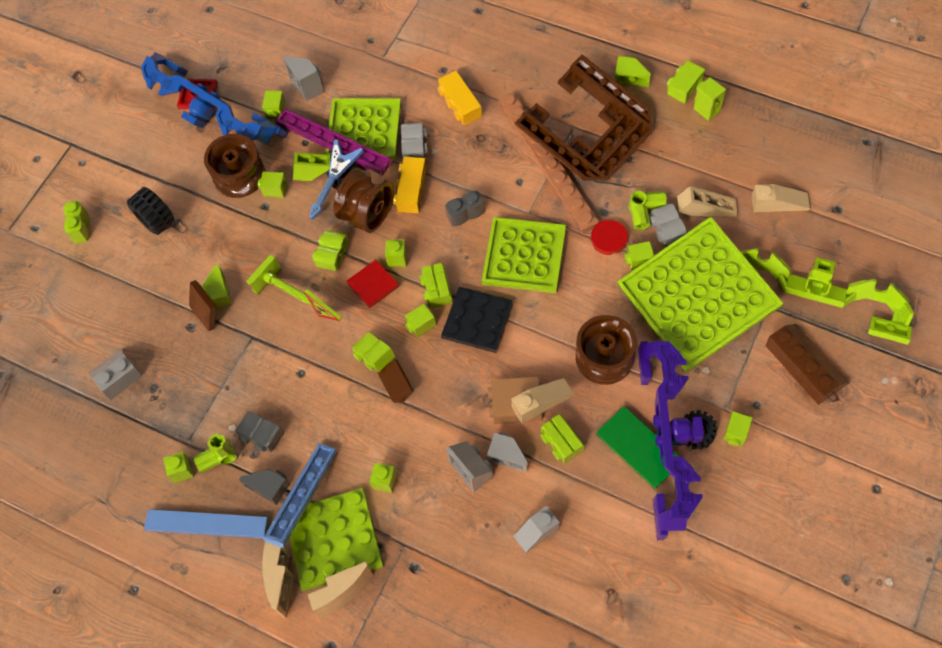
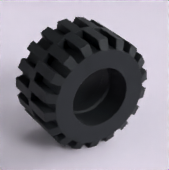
(150, 210)

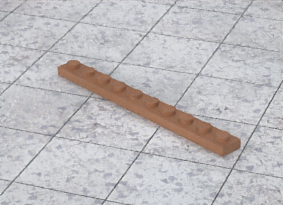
(551, 168)

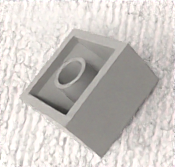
(304, 76)
(115, 374)
(469, 464)

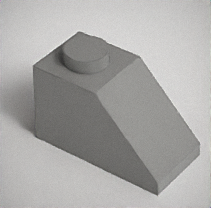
(506, 452)
(537, 529)

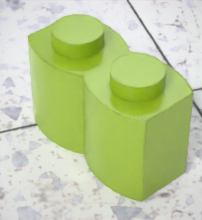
(76, 222)
(330, 250)
(372, 352)

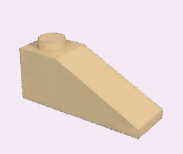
(778, 198)
(705, 203)
(540, 399)

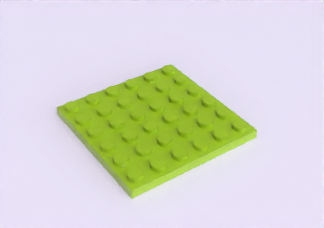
(699, 293)

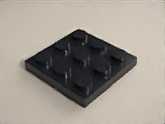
(477, 319)

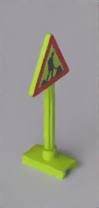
(267, 275)

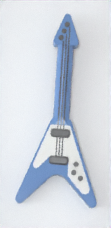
(338, 166)

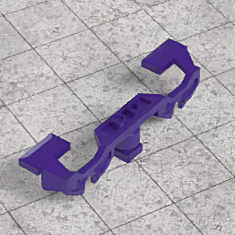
(674, 432)

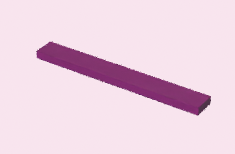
(325, 137)

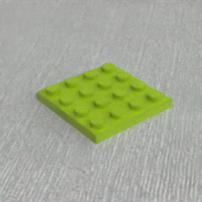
(368, 122)
(524, 255)
(334, 538)

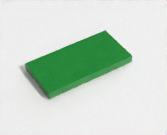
(635, 446)

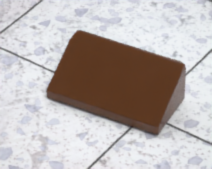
(395, 382)

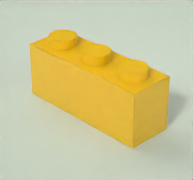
(459, 98)
(410, 185)

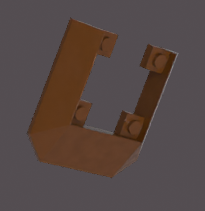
(626, 115)

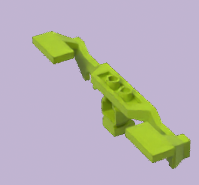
(819, 288)

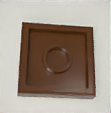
(202, 305)

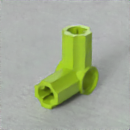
(647, 201)
(220, 452)

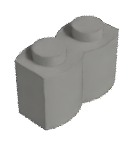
(413, 140)
(667, 224)

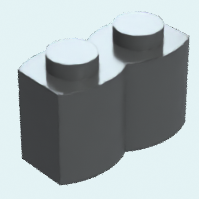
(464, 208)
(259, 432)

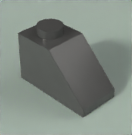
(266, 484)

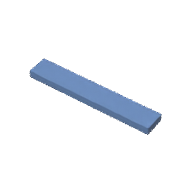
(300, 496)
(206, 524)

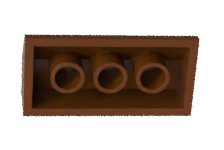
(806, 363)

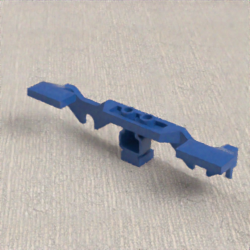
(202, 107)

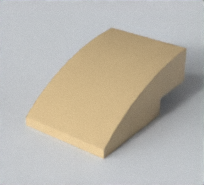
(277, 577)
(340, 590)

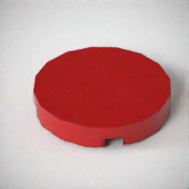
(609, 237)

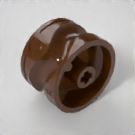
(234, 165)
(363, 201)
(605, 349)

